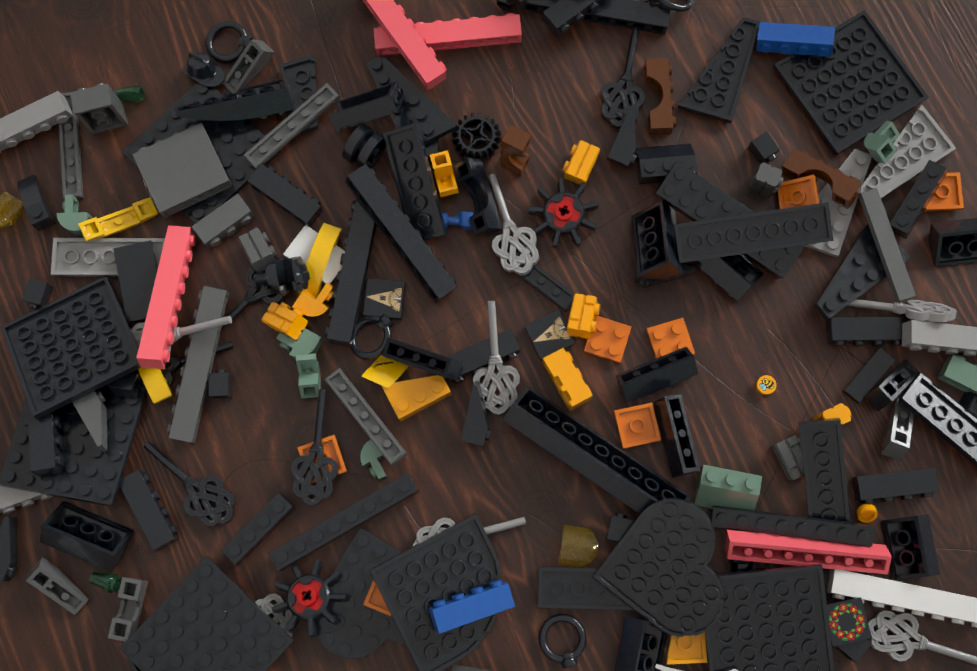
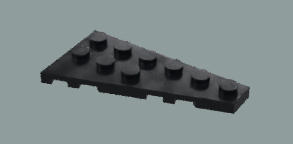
(721, 82)
(415, 105)
(856, 275)

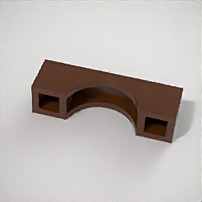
(657, 75)
(513, 149)
(843, 187)

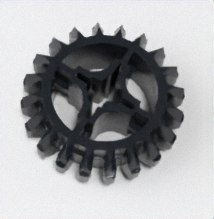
(489, 145)

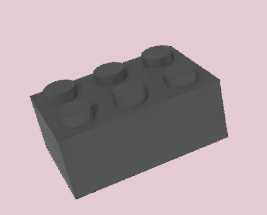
(98, 108)

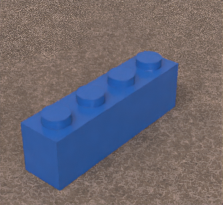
(795, 39)
(471, 607)

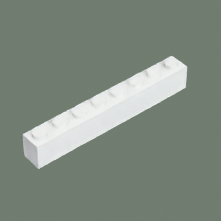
(903, 596)

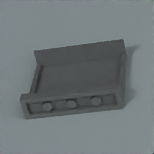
(182, 170)

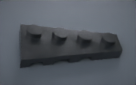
(301, 83)

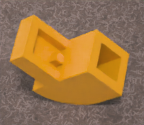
(443, 173)
(313, 305)

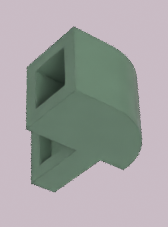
(881, 144)
(71, 216)
(306, 344)
(309, 375)
(371, 455)

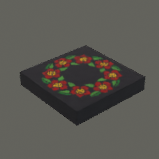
(848, 622)

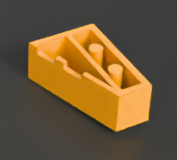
(567, 379)
(416, 395)

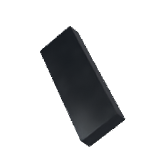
(869, 375)

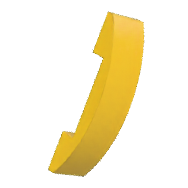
(118, 221)
(320, 256)
(155, 384)

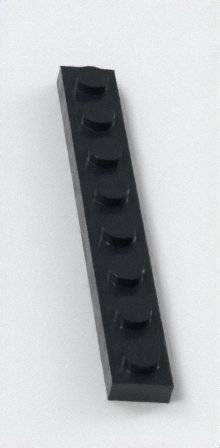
(793, 526)

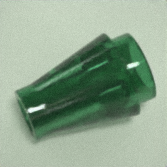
(131, 93)
(107, 581)

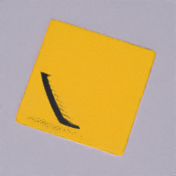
(385, 371)

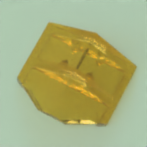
(9, 209)
(577, 546)

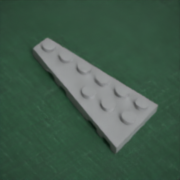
(916, 145)
(856, 166)

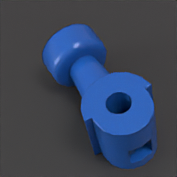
(461, 220)

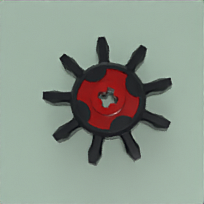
(571, 220)
(303, 607)

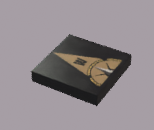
(384, 297)
(549, 334)

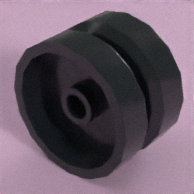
(364, 147)

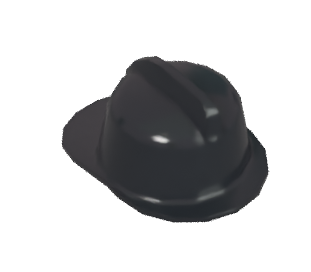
(203, 70)

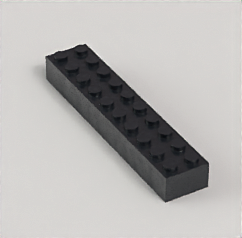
(589, 452)

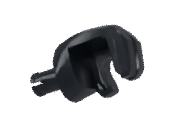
(285, 275)

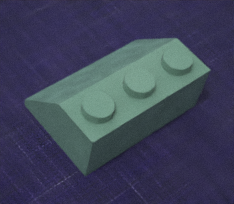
(726, 488)

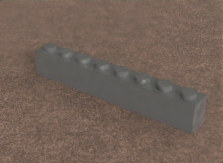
(198, 365)

